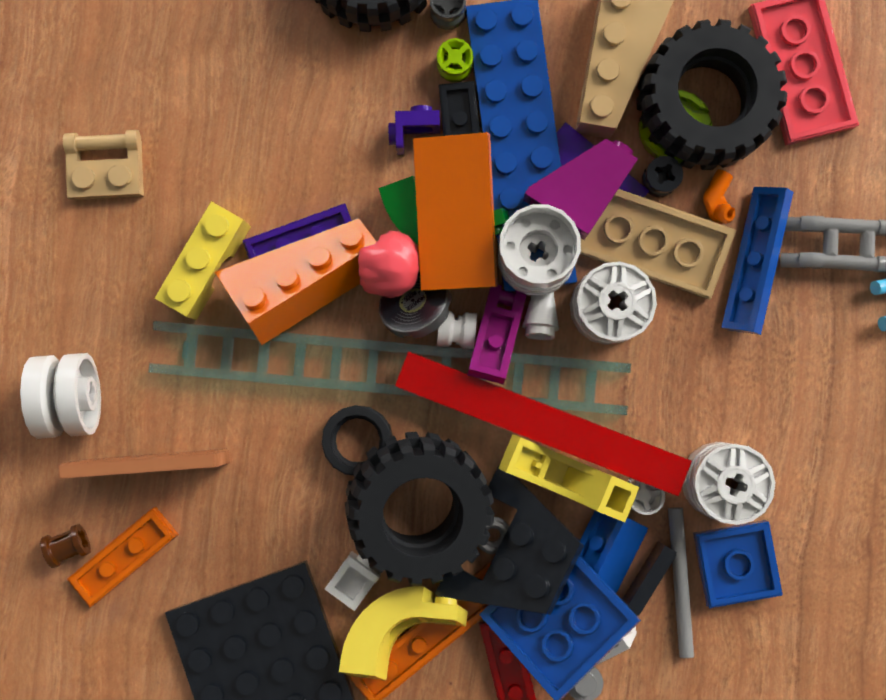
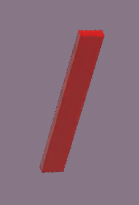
(543, 423)

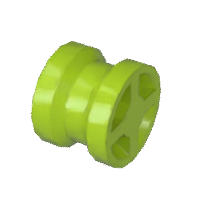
(454, 52)

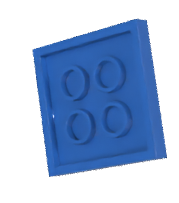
(572, 639)

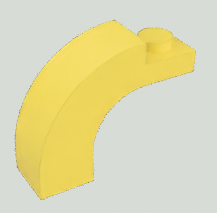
(569, 478)
(384, 620)

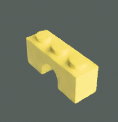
(193, 273)

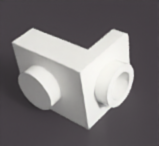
(352, 581)

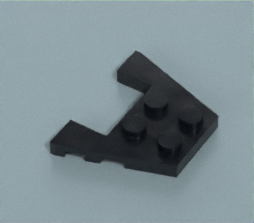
(530, 560)

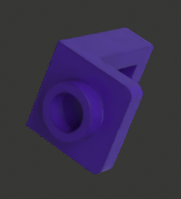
(418, 120)

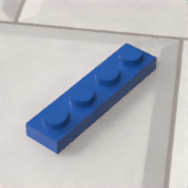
(757, 259)

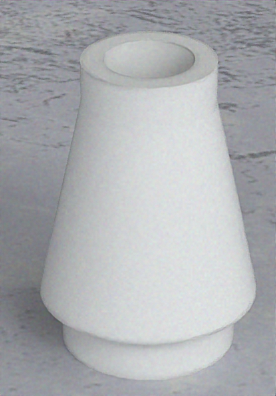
(541, 317)

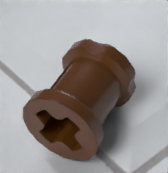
(65, 546)

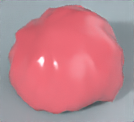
(389, 265)

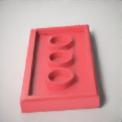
(815, 76)

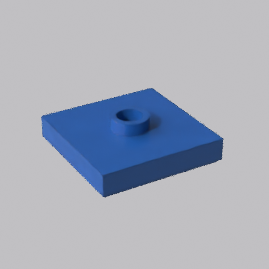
(737, 564)

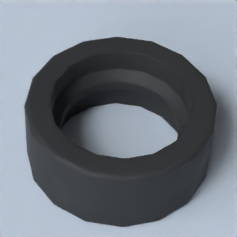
(337, 420)

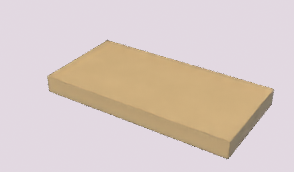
(661, 243)

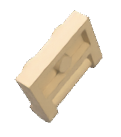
(104, 177)

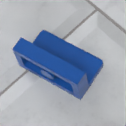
(611, 546)

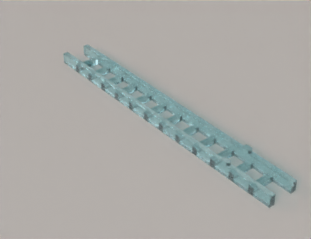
(374, 347)

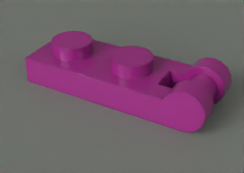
(497, 335)

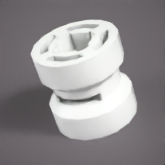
(458, 330)
(648, 498)

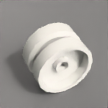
(60, 395)

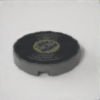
(416, 311)

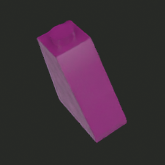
(585, 183)

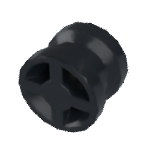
(658, 182)

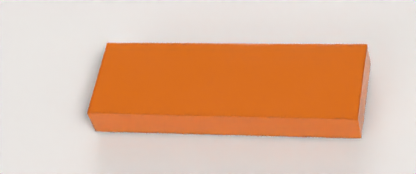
(122, 557)

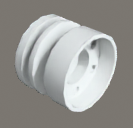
(534, 229)
(591, 297)
(707, 476)

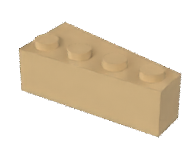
(617, 55)

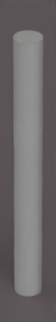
(681, 583)

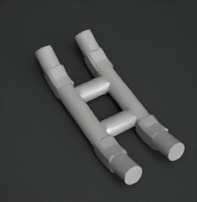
(829, 258)

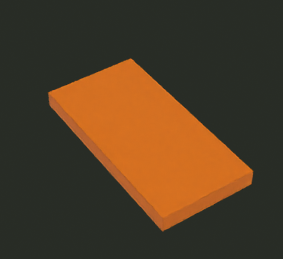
(455, 211)

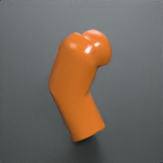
(715, 201)

